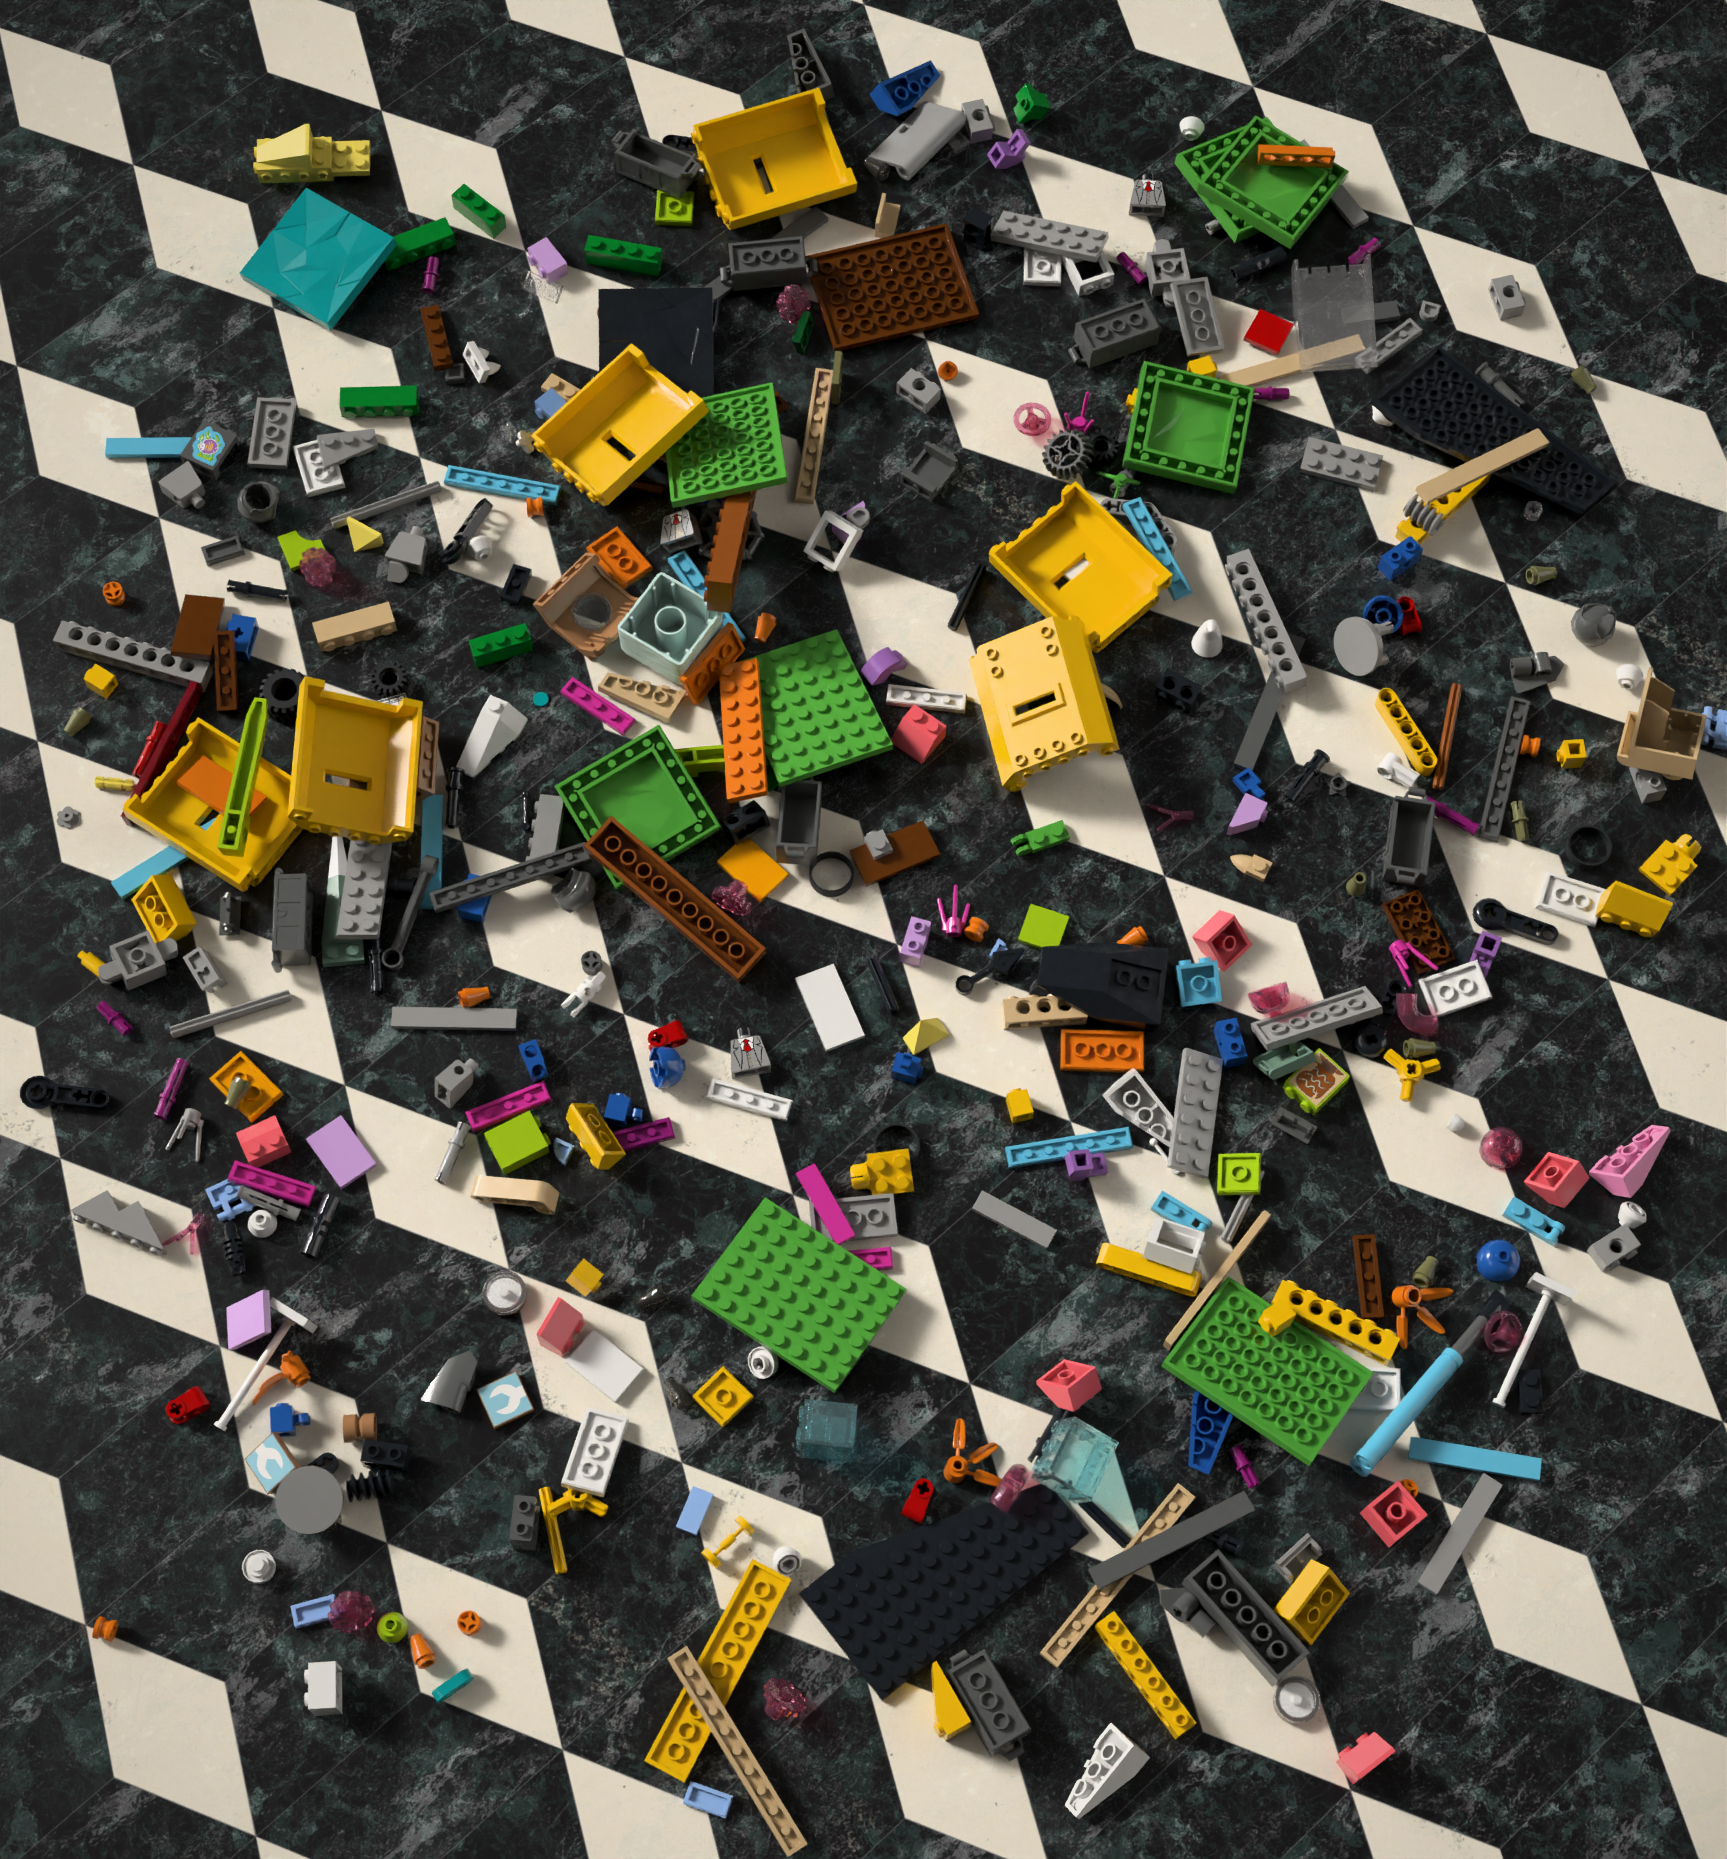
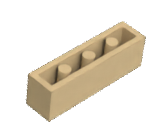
(354, 627)

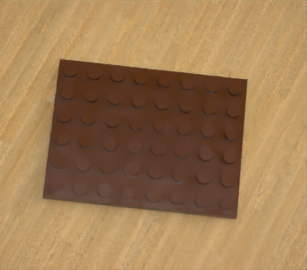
(892, 287)

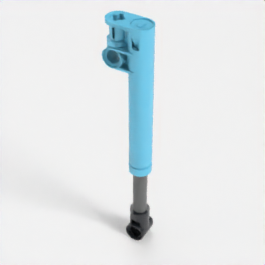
(1425, 1389)

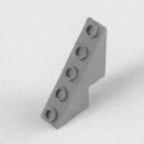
(125, 1223)

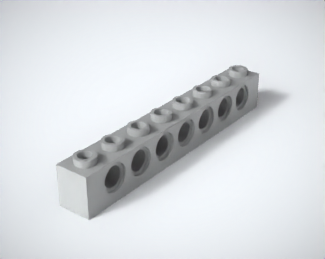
(66, 641)
(1288, 680)

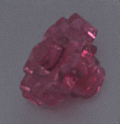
(792, 303)
(317, 566)
(733, 897)
(350, 1611)
(782, 1699)

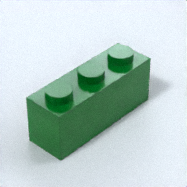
(478, 211)
(501, 645)

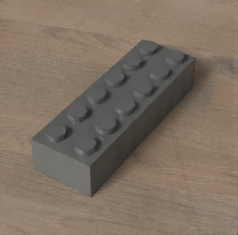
(1245, 1618)

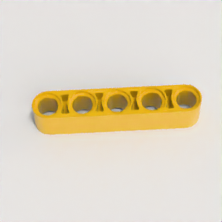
(1406, 741)
(1135, 1266)

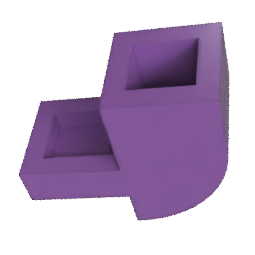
(1009, 153)
(882, 665)
(1485, 950)
(1083, 1164)

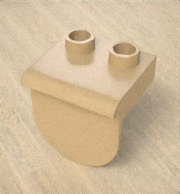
(1661, 736)

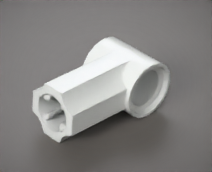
(1394, 768)

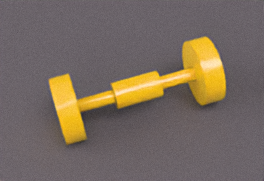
(728, 1541)

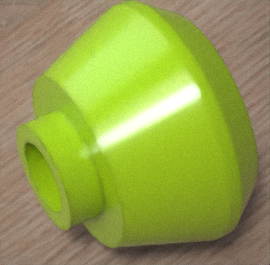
(398, 1628)

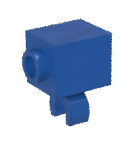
(907, 1068)
(619, 1111)
(285, 1421)

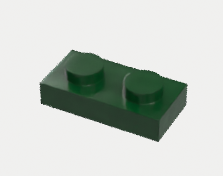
(804, 329)

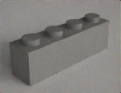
(547, 826)

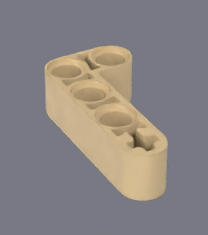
(516, 1192)

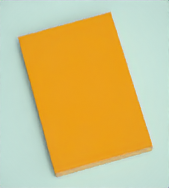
(754, 868)
(262, 1090)

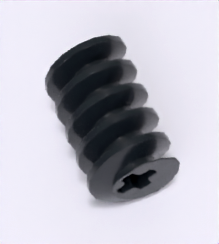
(369, 1485)

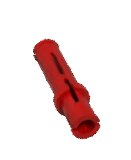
(152, 742)

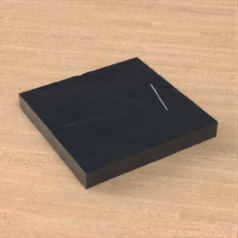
(667, 326)

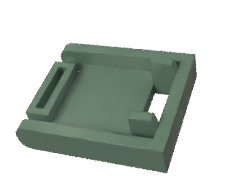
(1283, 1060)

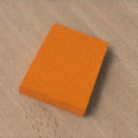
(620, 558)

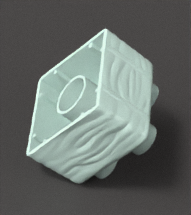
(668, 627)

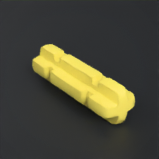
(114, 783)

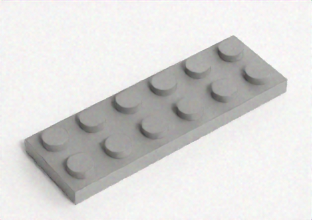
(1049, 236)
(364, 890)
(1316, 1018)
(1195, 1113)

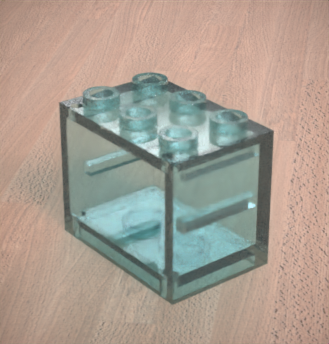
(826, 1430)
(1074, 1460)

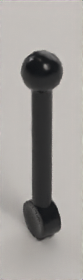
(525, 826)

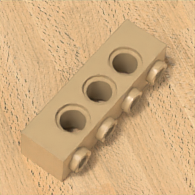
(1035, 1018)

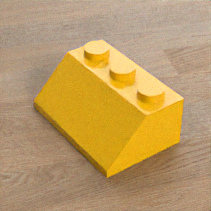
(163, 909)
(1633, 909)
(594, 1135)
(1311, 1601)

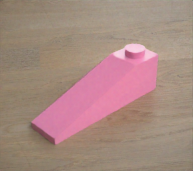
(1629, 1167)

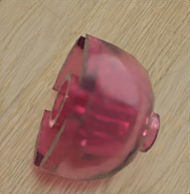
(1270, 999)
(1501, 1148)

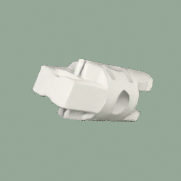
(591, 986)

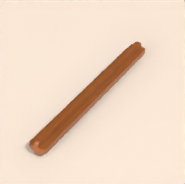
(1447, 736)

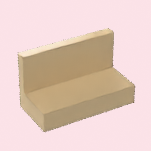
(886, 218)

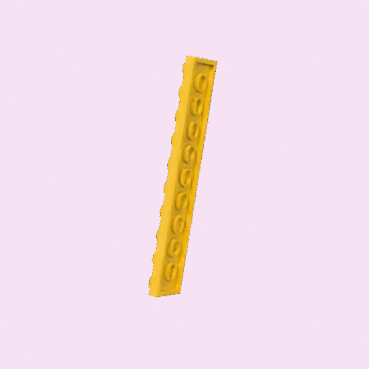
(722, 1664)

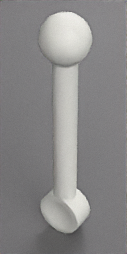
(1153, 1142)

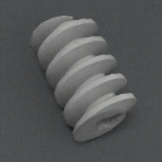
(1423, 515)

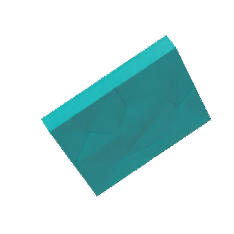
(318, 259)

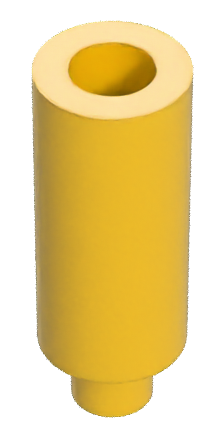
(90, 961)

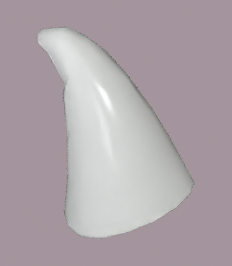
(1208, 639)

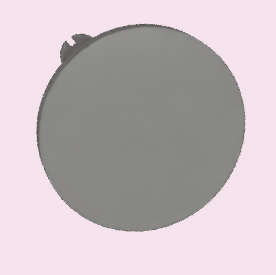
(1360, 645)
(309, 1499)

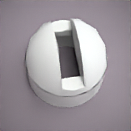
(1456, 1123)

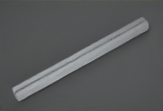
(387, 504)
(230, 1013)

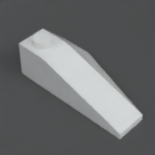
(492, 732)
(1139, 1104)
(1111, 1766)

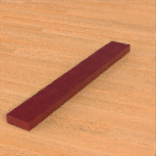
(167, 742)

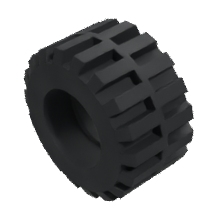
(276, 684)

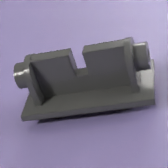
(230, 914)
(1293, 1125)

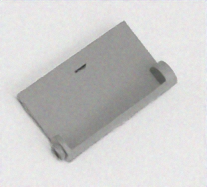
(919, 138)

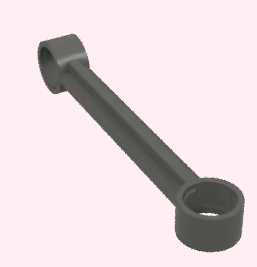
(427, 870)

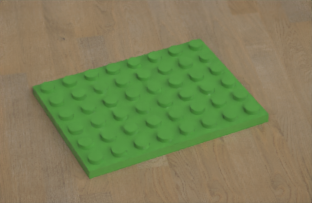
(729, 449)
(816, 710)
(799, 1294)
(1281, 1385)

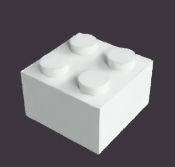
(324, 1688)

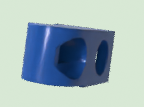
(533, 1060)

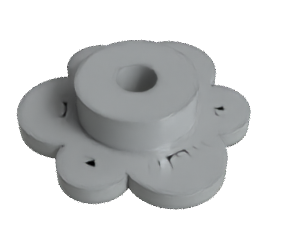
(72, 818)

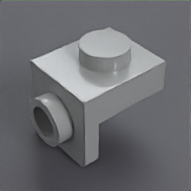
(878, 844)

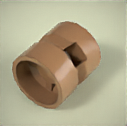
(359, 1428)

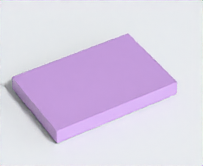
(341, 1152)
(248, 1319)

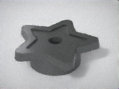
(1338, 779)

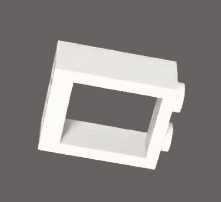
(1092, 284)
(854, 535)
(1179, 1235)

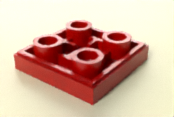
(1268, 332)

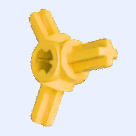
(1410, 1080)
(569, 1501)

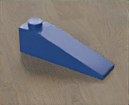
(904, 90)
(1207, 1432)

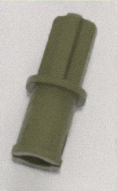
(1520, 821)

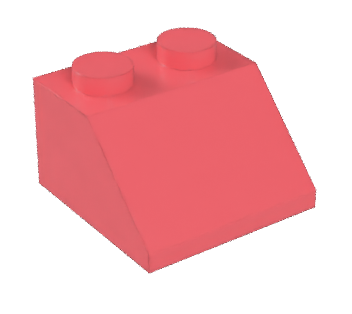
(918, 734)
(1222, 939)
(263, 1142)
(1557, 1179)
(560, 1327)
(1070, 1384)
(1393, 1514)
(1364, 1757)

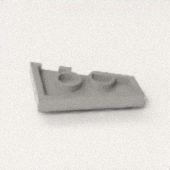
(342, 446)

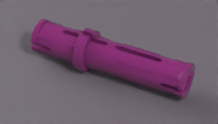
(1455, 818)
(162, 1108)

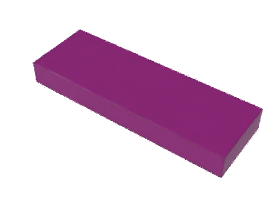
(645, 1134)

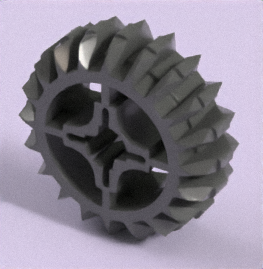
(1061, 446)

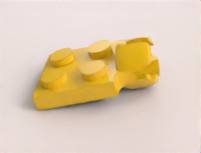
(1671, 863)
(884, 1173)

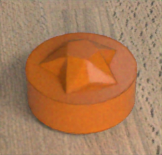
(947, 371)

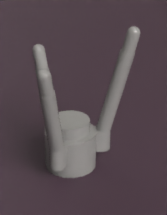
(189, 1121)

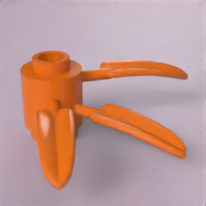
(1410, 1297)
(292, 1369)
(958, 1467)

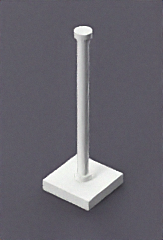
(1550, 1291)
(290, 1318)

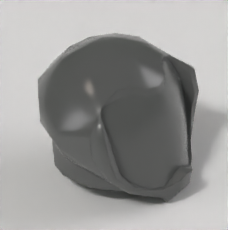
(258, 502)
(1594, 624)
(574, 890)

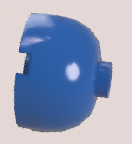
(1383, 609)
(667, 1067)
(1498, 1261)

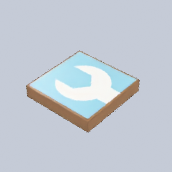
(505, 1400)
(271, 1462)

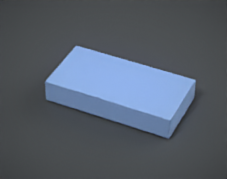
(694, 1511)
(312, 1611)
(708, 1800)

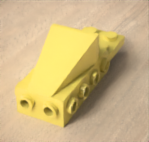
(307, 158)

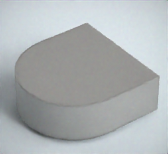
(1429, 311)
(859, 517)
(397, 571)

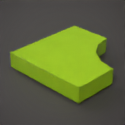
(294, 546)

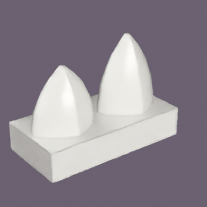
(475, 359)

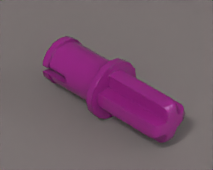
(1362, 251)
(1132, 268)
(430, 275)
(1271, 393)
(114, 1018)
(1244, 1466)

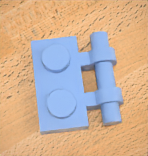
(1718, 736)
(222, 1195)

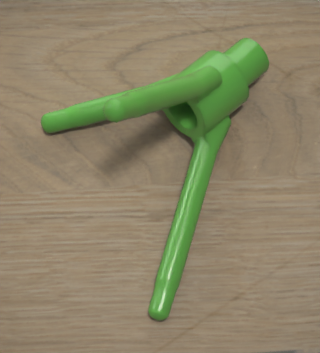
(1119, 481)

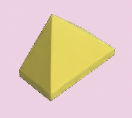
(363, 536)
(925, 1034)

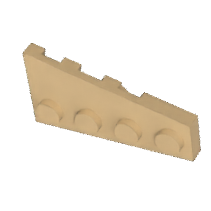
(649, 698)

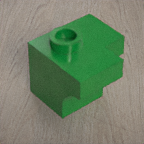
(1030, 104)

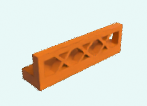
(1296, 156)

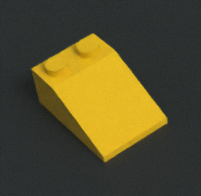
(948, 1712)

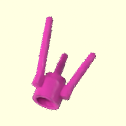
(1079, 422)
(953, 926)
(1401, 953)

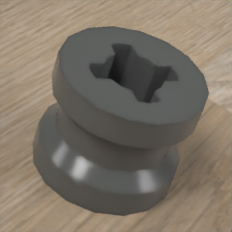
(587, 961)

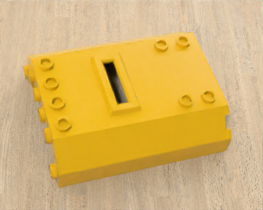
(795, 151)
(623, 402)
(1108, 592)
(1029, 666)
(359, 743)
(177, 815)

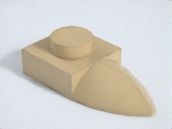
(1252, 866)

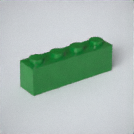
(420, 243)
(623, 255)
(379, 401)

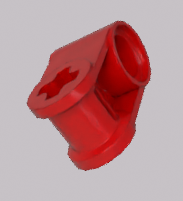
(1411, 620)
(670, 1036)
(189, 1404)
(917, 1503)

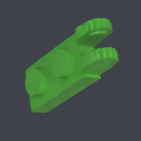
(1041, 838)

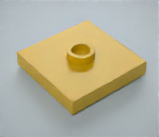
(723, 1397)

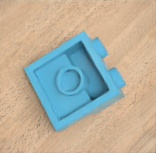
(1198, 982)

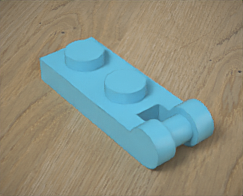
(1178, 1212)
(1533, 1221)

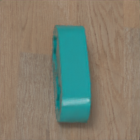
(452, 1685)

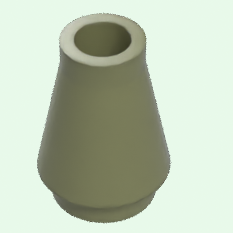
(1584, 379)
(1537, 574)
(77, 721)
(1357, 885)
(1416, 1048)
(237, 1091)
(1425, 1273)

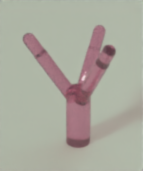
(1175, 815)
(191, 1228)

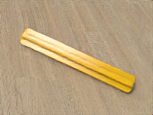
(553, 1532)

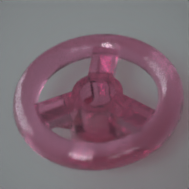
(1032, 428)
(1505, 1332)

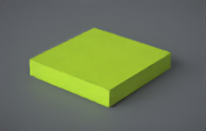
(673, 210)
(1042, 927)
(1239, 1174)

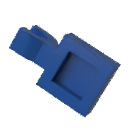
(1249, 782)

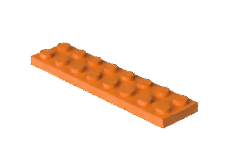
(743, 730)

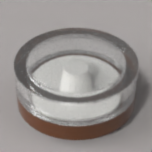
(504, 1293)
(1296, 1700)

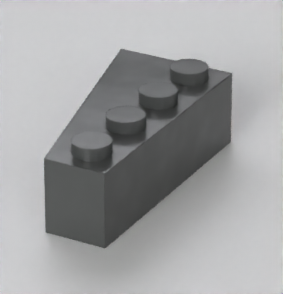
(807, 66)

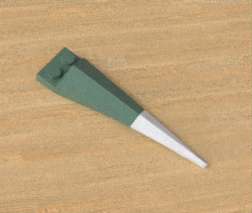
(334, 950)

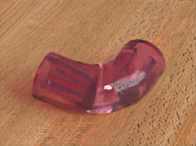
(1412, 1018)
(1010, 1487)

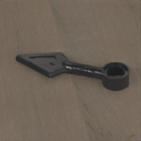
(1001, 962)

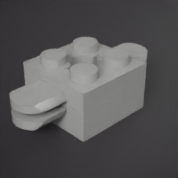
(1163, 268)
(133, 953)

